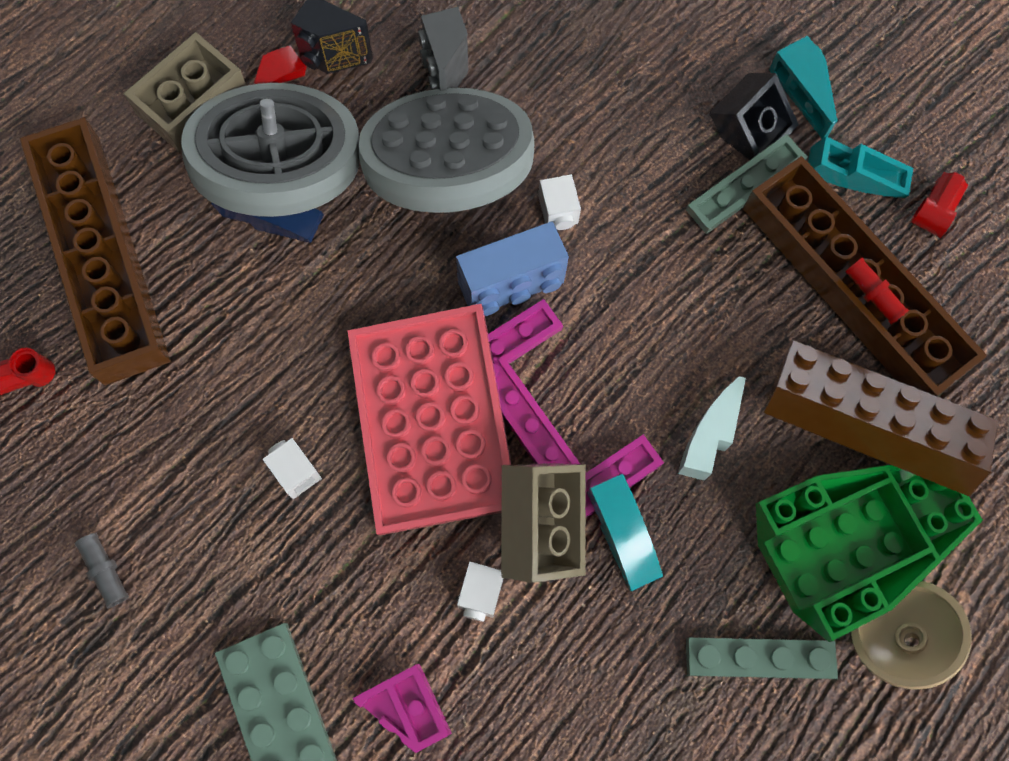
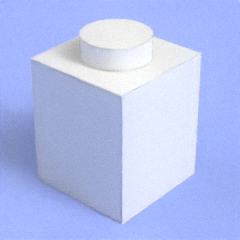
(559, 201)
(291, 467)
(480, 591)

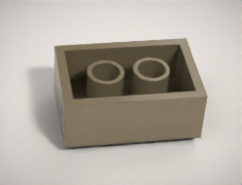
(181, 85)
(543, 521)

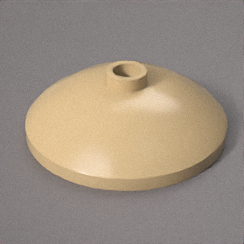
(931, 618)

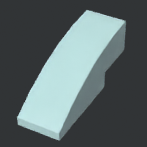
(713, 432)

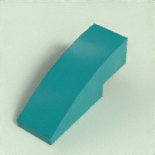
(860, 169)
(625, 532)

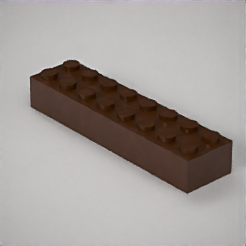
(826, 239)
(94, 252)

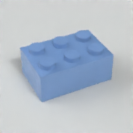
(513, 268)

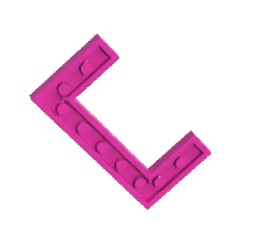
(531, 423)

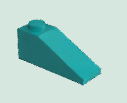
(807, 82)

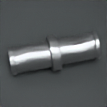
(101, 570)

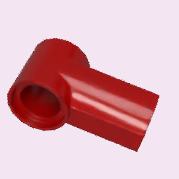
(938, 209)
(16, 374)

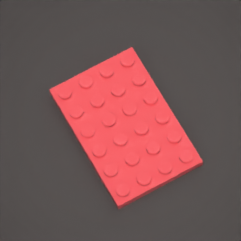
(429, 419)

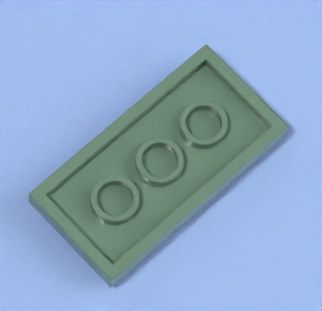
(274, 699)

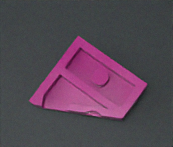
(407, 708)

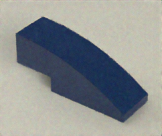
(294, 226)

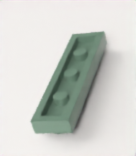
(733, 191)
(761, 658)

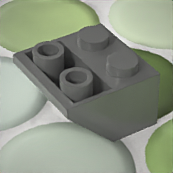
(444, 48)

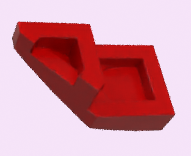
(280, 66)

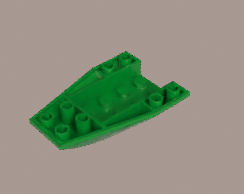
(858, 542)

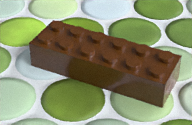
(883, 418)

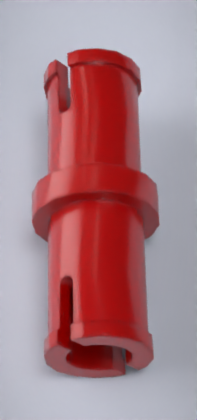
(876, 291)

